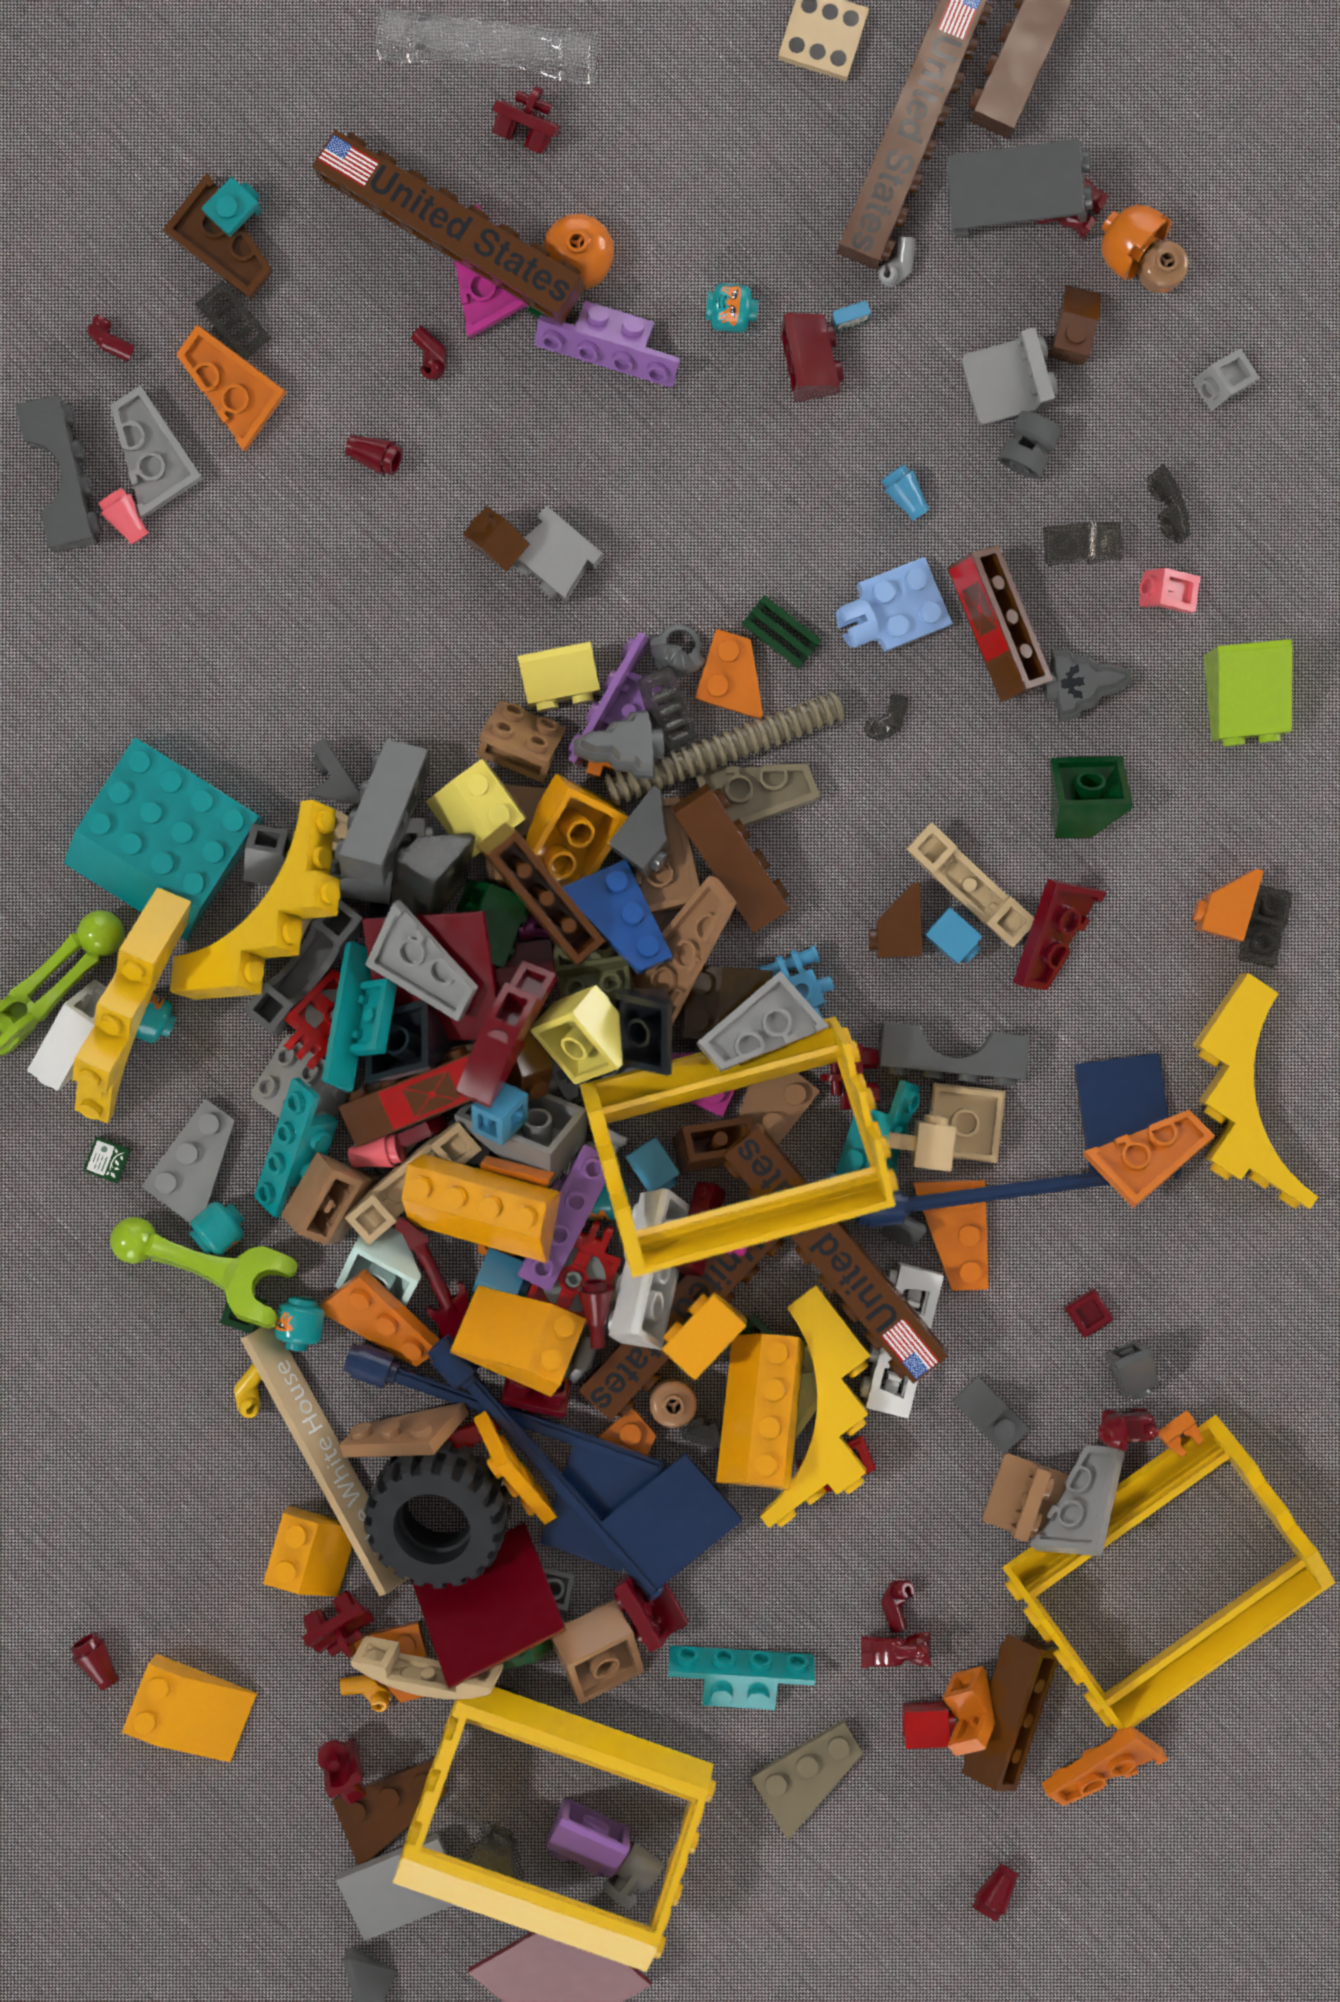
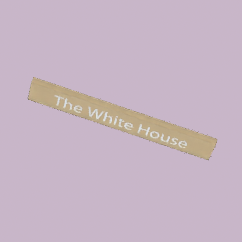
(318, 1447)

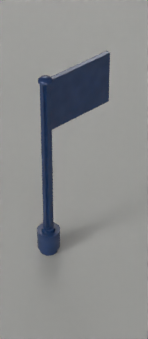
(1113, 1100)
(597, 1468)
(652, 1530)

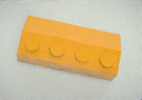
(481, 1206)
(761, 1411)

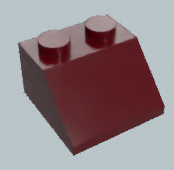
(809, 356)

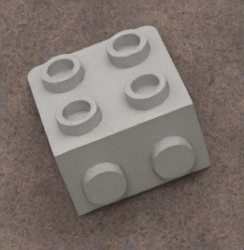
(1009, 378)
(282, 1068)

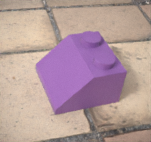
(588, 1839)

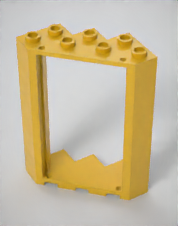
(755, 1219)
(1220, 1634)
(531, 1905)

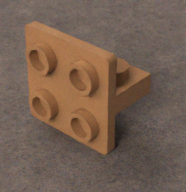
(520, 740)
(1023, 1496)

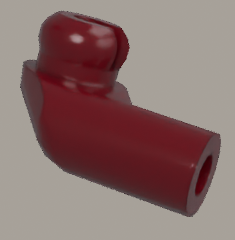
(107, 342)
(434, 353)
(893, 1601)

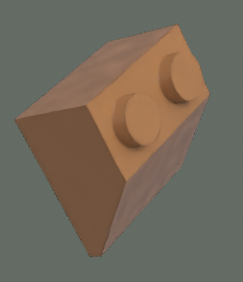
(598, 1652)

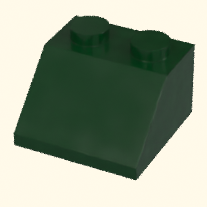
(503, 916)

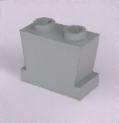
(556, 556)

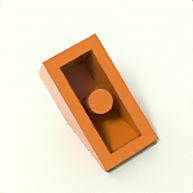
(1229, 907)

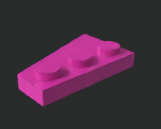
(483, 301)

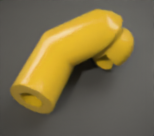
(247, 1393)

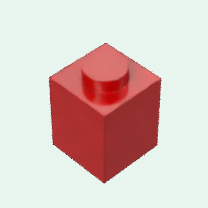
(927, 1725)

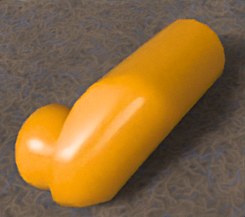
(372, 1690)

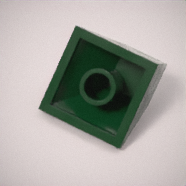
(1087, 794)

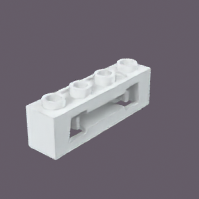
(887, 1398)

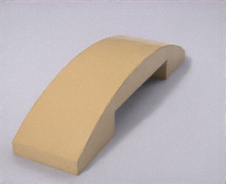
(970, 885)
(383, 1203)
(414, 1674)

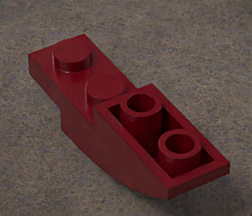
(503, 1033)

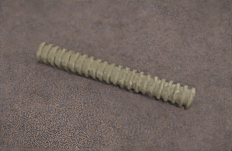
(729, 746)

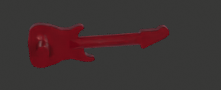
(453, 1307)

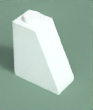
(73, 1024)

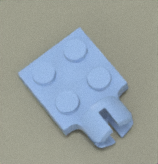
(895, 608)

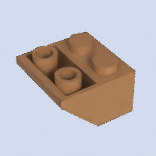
(325, 1197)

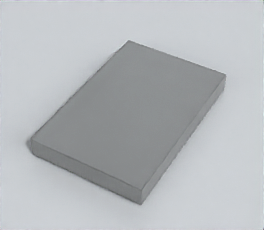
(378, 1902)

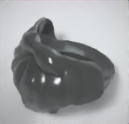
(674, 655)

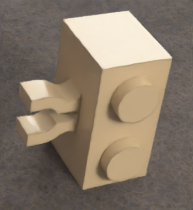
(930, 1144)

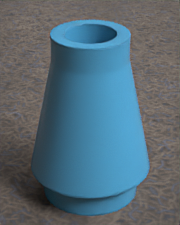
(905, 491)

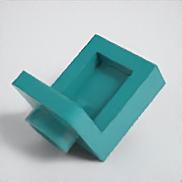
(232, 206)

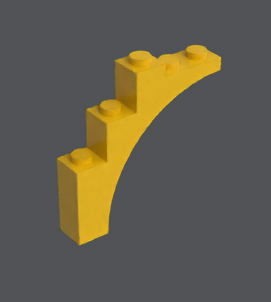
(275, 926)
(122, 1005)
(1243, 1144)
(828, 1458)

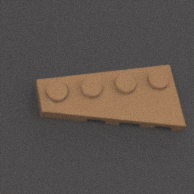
(690, 941)

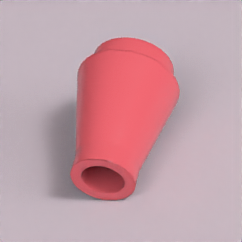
(123, 515)
(378, 1153)

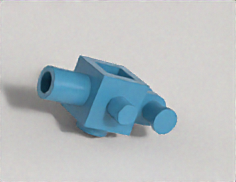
(804, 981)

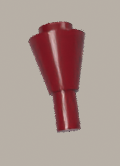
(595, 1301)

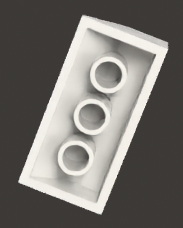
(646, 1300)

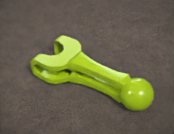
(99, 935)
(136, 1240)

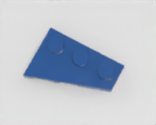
(621, 916)

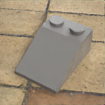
(545, 1140)

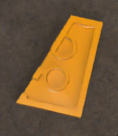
(515, 1473)

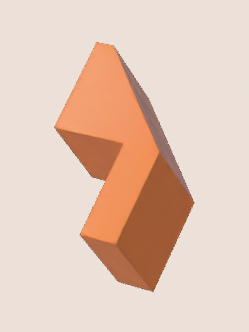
(972, 1705)

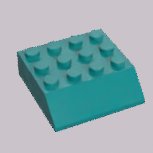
(160, 830)

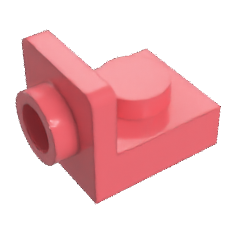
(1169, 590)

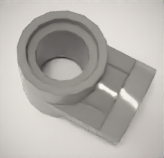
(636, 1872)

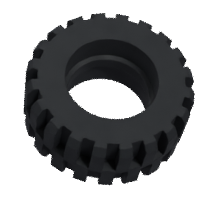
(428, 1554)

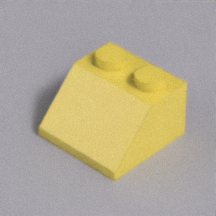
(559, 676)
(475, 804)
(581, 1034)

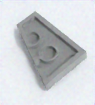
(153, 455)
(420, 964)
(761, 1024)
(192, 1163)
(1085, 1508)

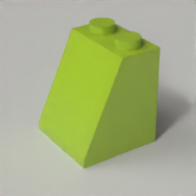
(1249, 691)

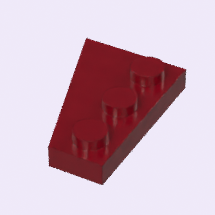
(1056, 921)

